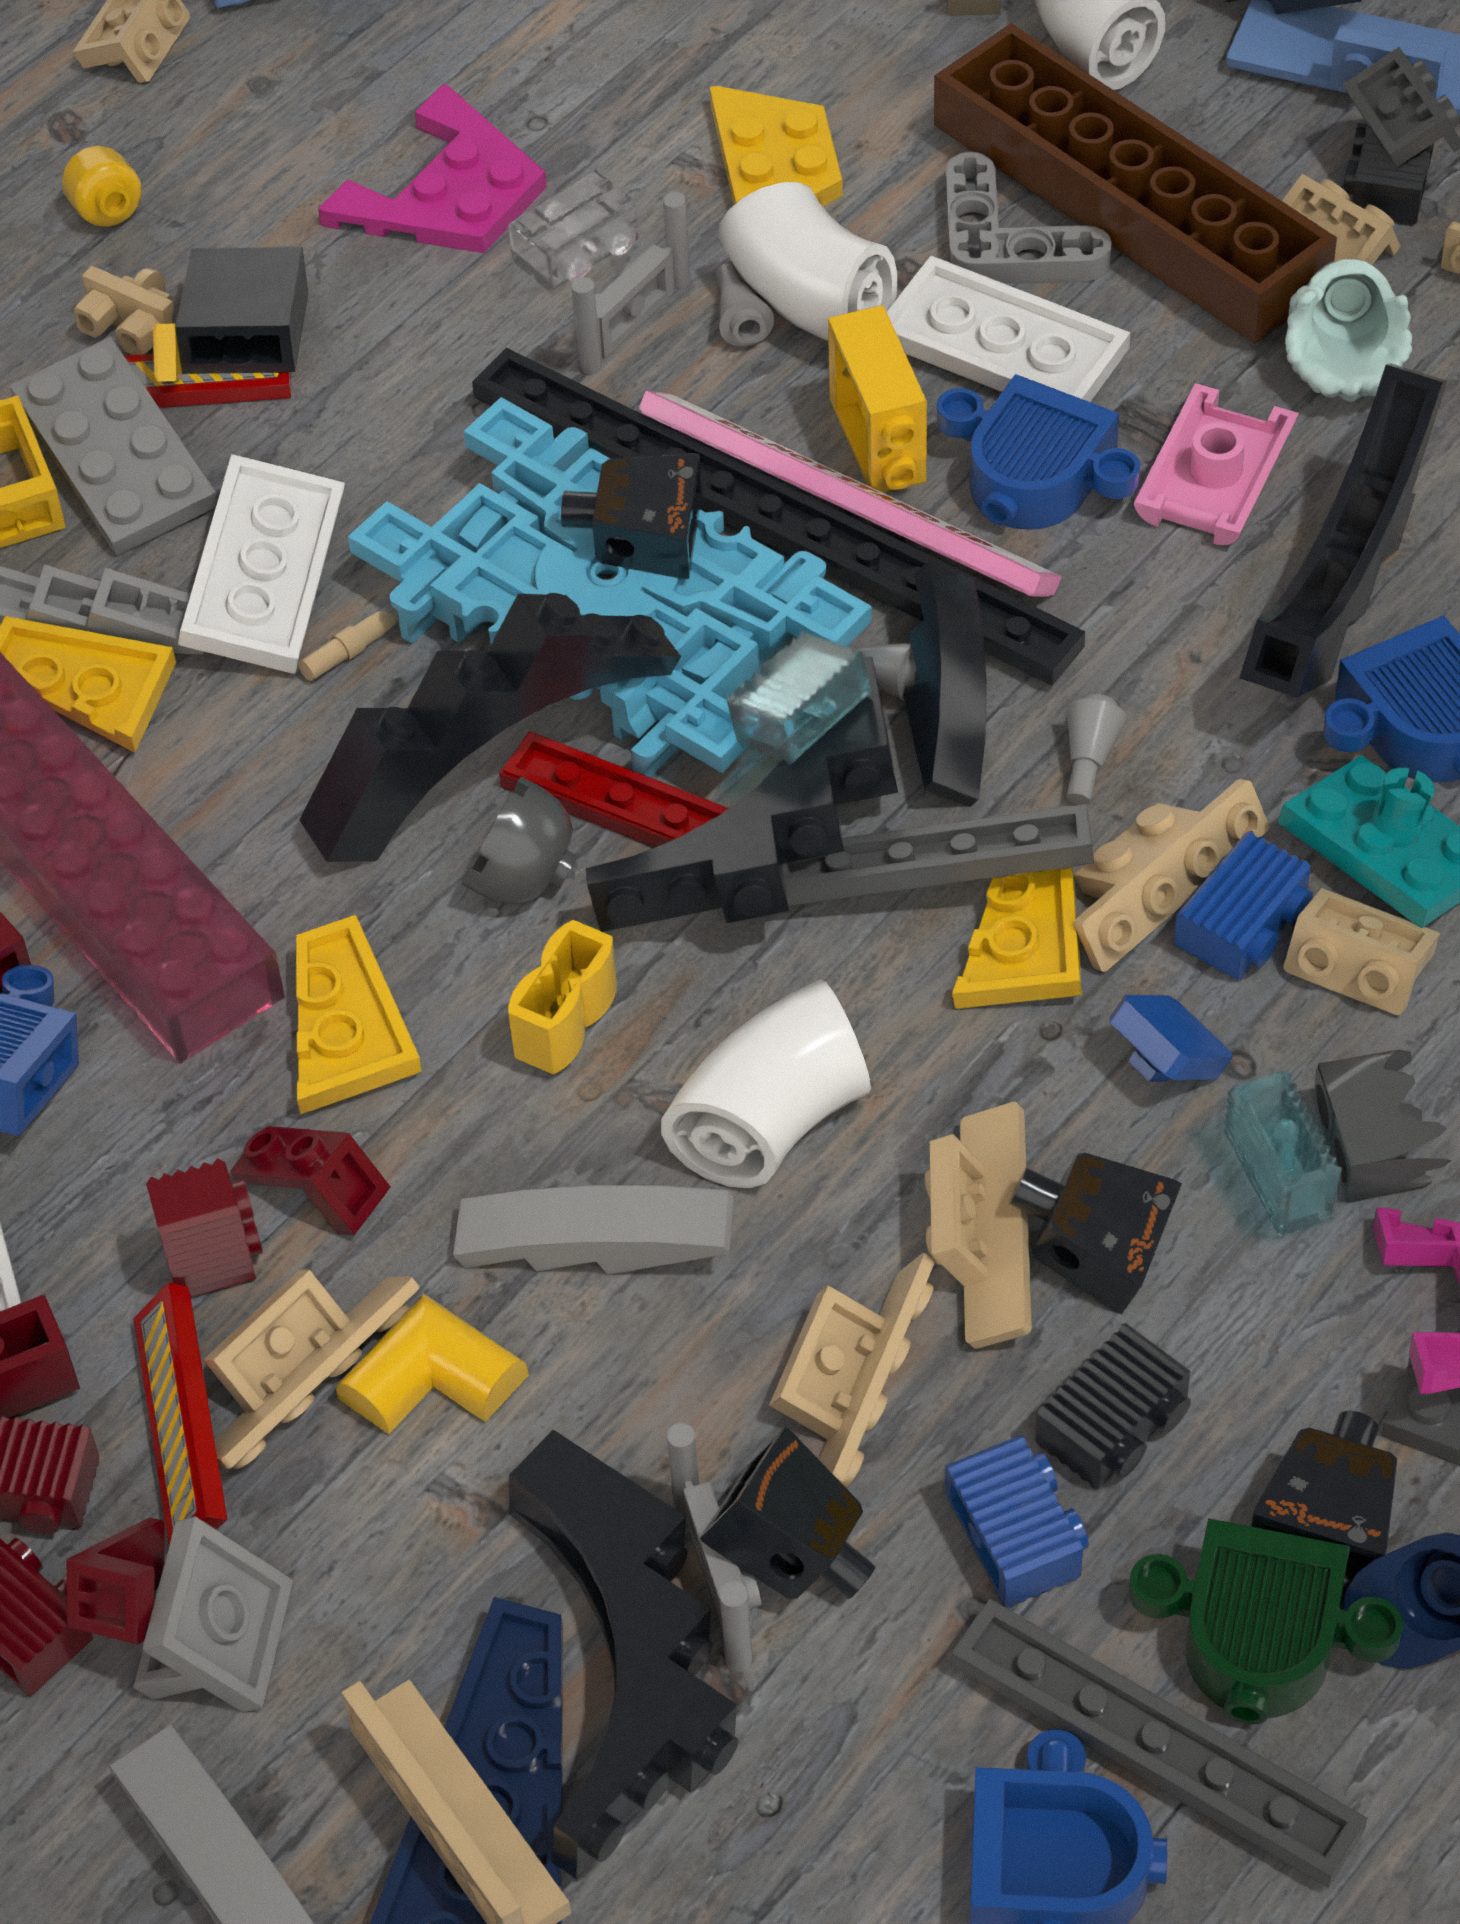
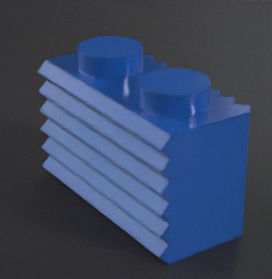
(1244, 906)
(1015, 1520)

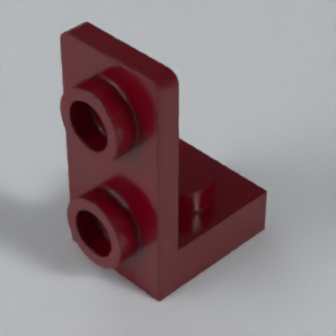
(323, 1165)
(115, 1583)

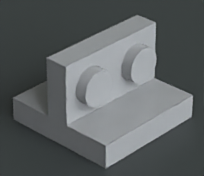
(213, 1620)

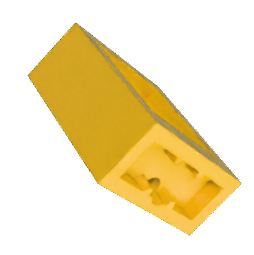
(877, 399)
(32, 505)

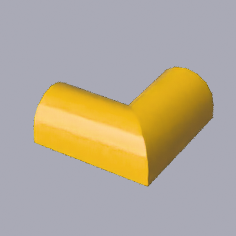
(429, 1351)

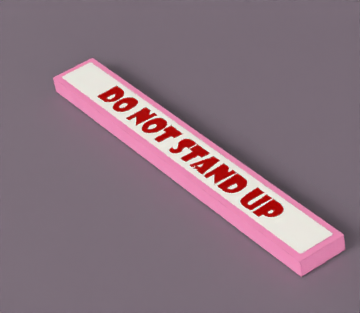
(851, 494)

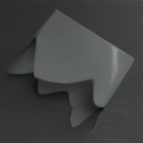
(1370, 1126)

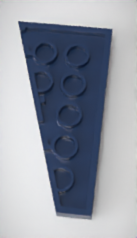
(512, 1735)

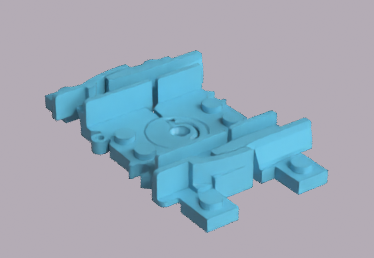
(513, 543)

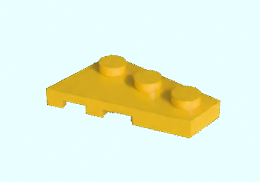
(91, 676)
(1024, 942)
(346, 1018)

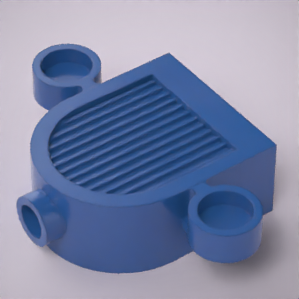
(1037, 452)
(1402, 701)
(35, 1045)
(1059, 1842)

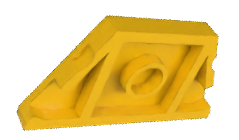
(774, 142)

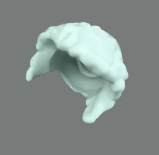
(1347, 330)

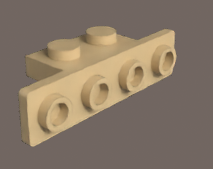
(1158, 869)
(976, 1228)
(289, 1350)
(844, 1362)

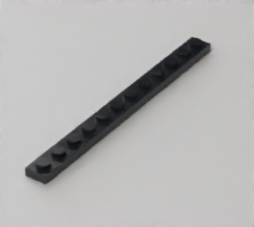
(780, 513)

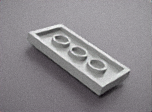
(114, 446)

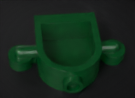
(1263, 1616)

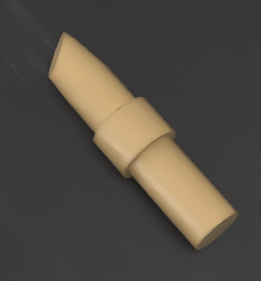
(346, 644)

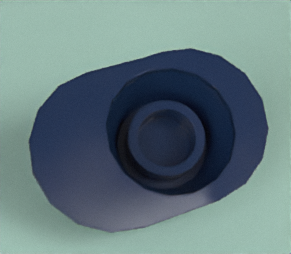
(1425, 1589)

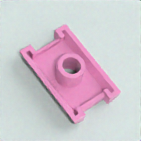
(1213, 466)

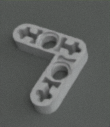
(1000, 245)

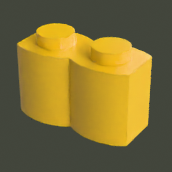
(562, 997)

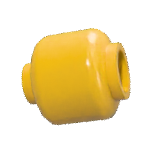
(96, 184)

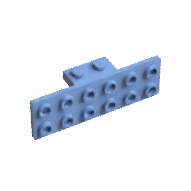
(1336, 44)

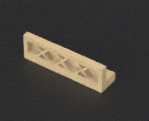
(453, 1807)

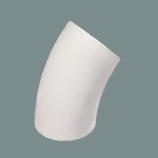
(1106, 36)
(804, 258)
(766, 1089)

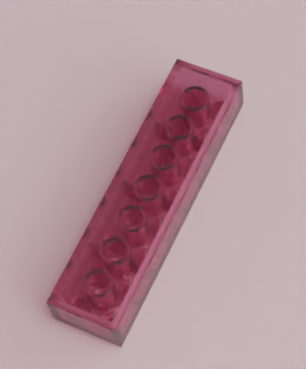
(123, 884)

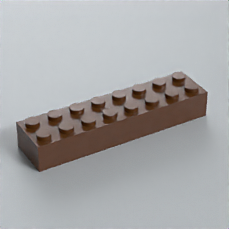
(1133, 178)

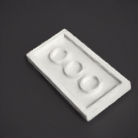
(1001, 331)
(262, 564)

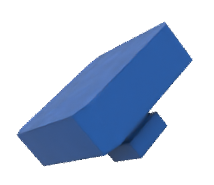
(1168, 1039)

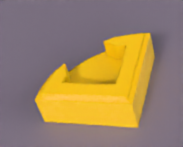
(166, 353)

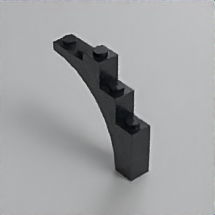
(1304, 630)
(464, 701)
(741, 853)
(624, 1555)

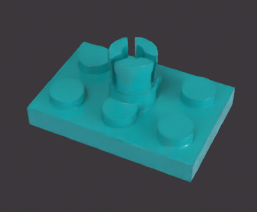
(1382, 836)

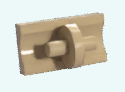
(126, 303)

